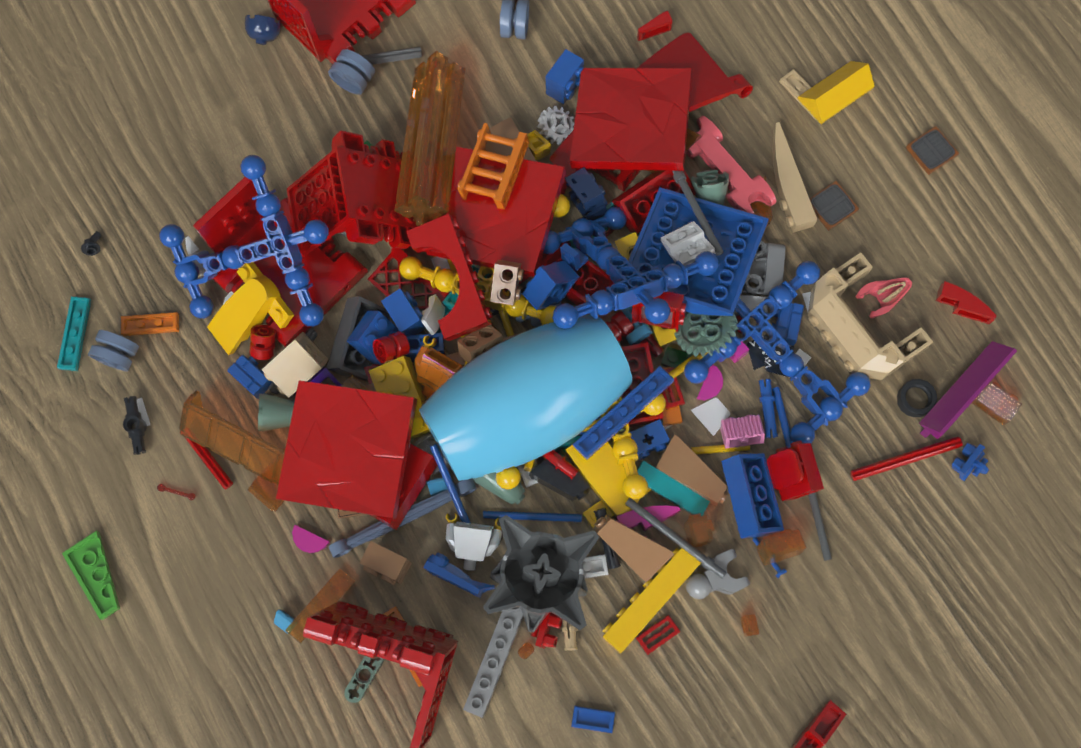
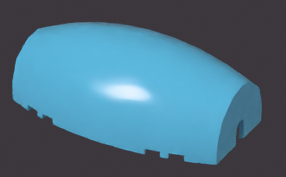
(526, 396)

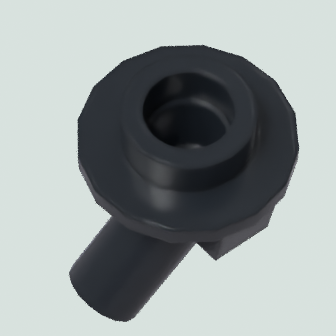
(90, 246)

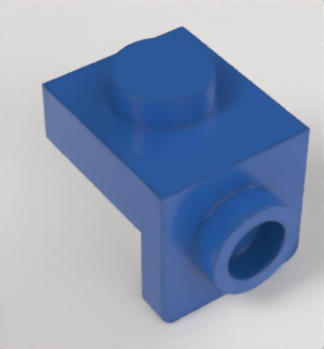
(573, 257)

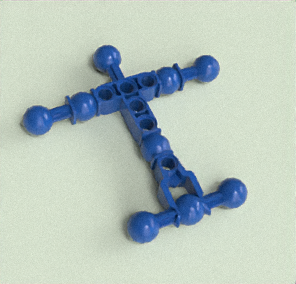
(236, 256)
(629, 285)
(789, 363)

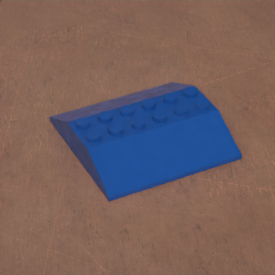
(736, 232)

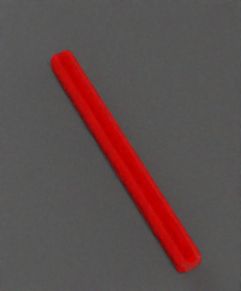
(906, 458)

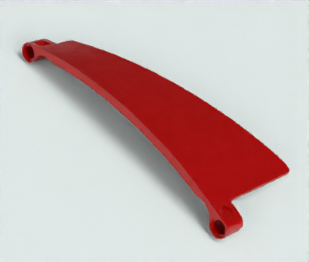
(707, 84)

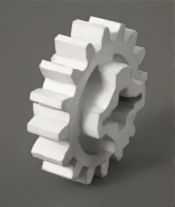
(552, 117)

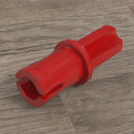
(561, 463)

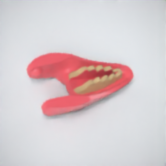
(886, 292)

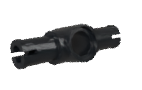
(137, 434)

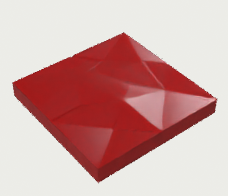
(631, 119)
(512, 233)
(347, 449)

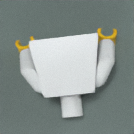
(472, 540)

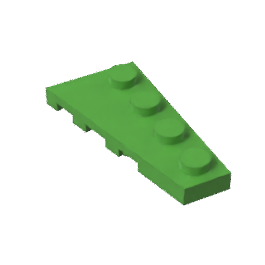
(92, 572)

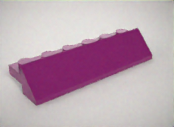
(966, 389)

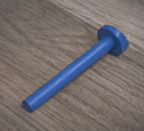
(779, 572)

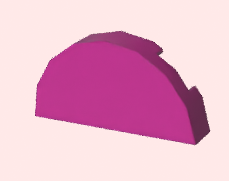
(712, 384)
(308, 541)

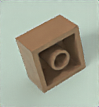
(386, 563)

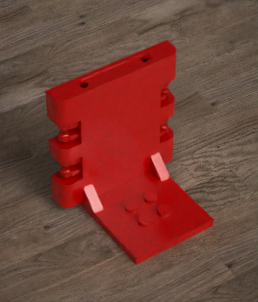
(329, 25)
(352, 194)
(237, 222)
(387, 637)

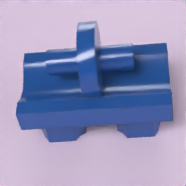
(974, 454)

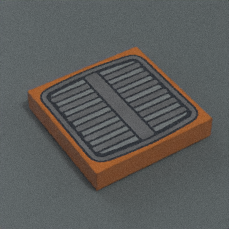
(932, 150)
(833, 205)

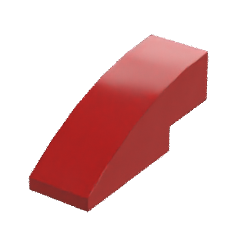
(965, 303)
(821, 727)

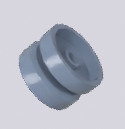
(514, 18)
(351, 71)
(113, 350)

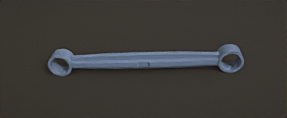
(416, 511)

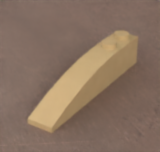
(790, 186)

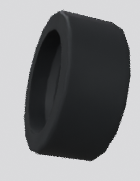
(926, 387)

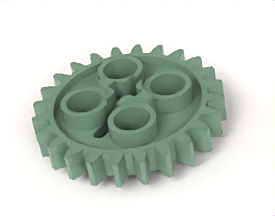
(699, 330)

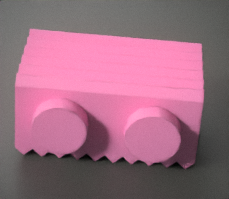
(742, 431)

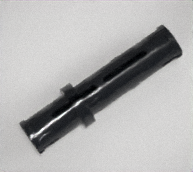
(611, 555)

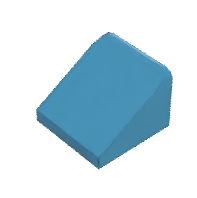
(436, 486)
(283, 620)

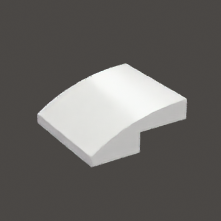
(686, 243)

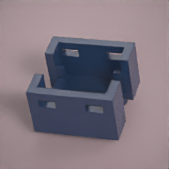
(588, 192)

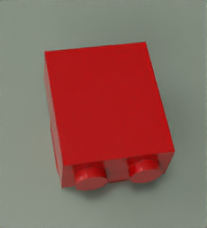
(795, 471)

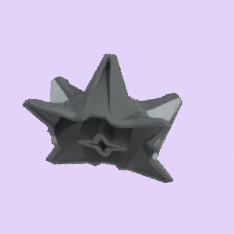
(561, 571)

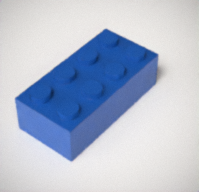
(752, 495)

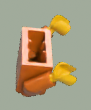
(433, 367)

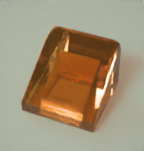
(749, 625)

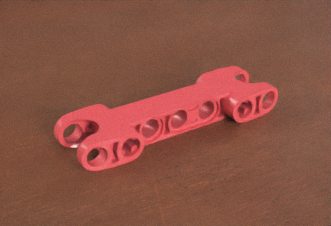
(742, 188)

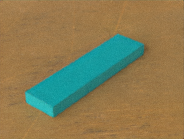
(74, 333)
(672, 489)

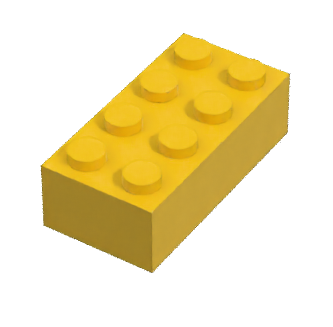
(400, 378)

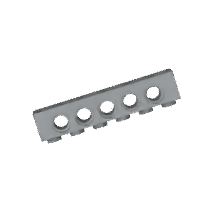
(493, 662)

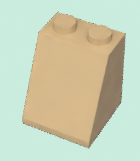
(295, 363)

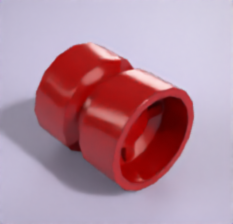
(620, 326)
(262, 342)
(390, 347)

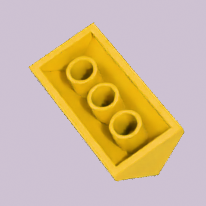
(838, 90)

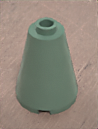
(711, 186)
(274, 412)
(511, 496)

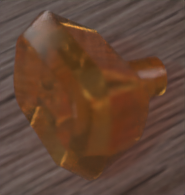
(526, 650)

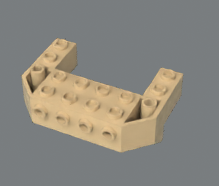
(846, 332)

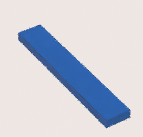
(623, 412)

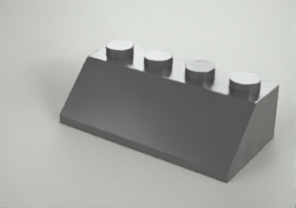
(344, 357)

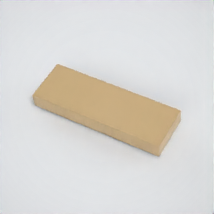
(795, 85)

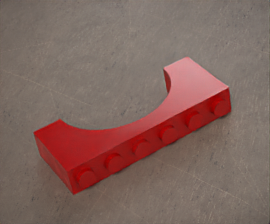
(469, 310)

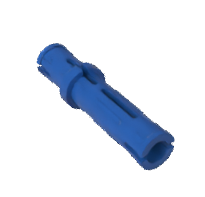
(768, 408)

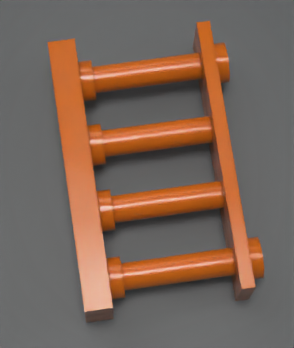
(507, 178)

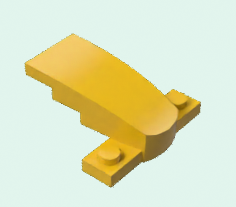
(248, 308)
(605, 479)

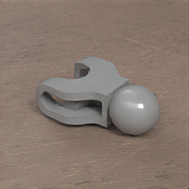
(701, 585)

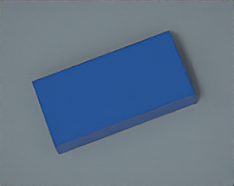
(593, 719)

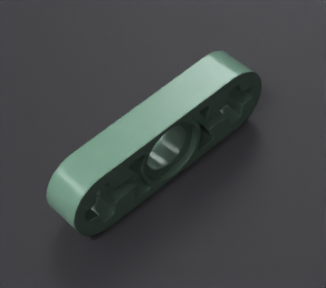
(361, 691)

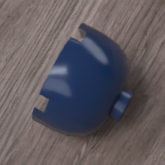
(262, 28)

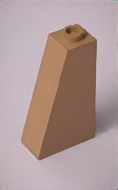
(688, 469)
(636, 550)

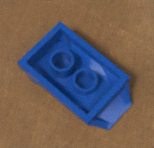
(440, 567)

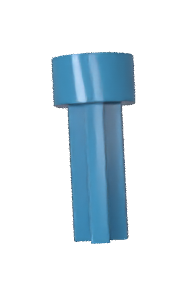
(640, 331)

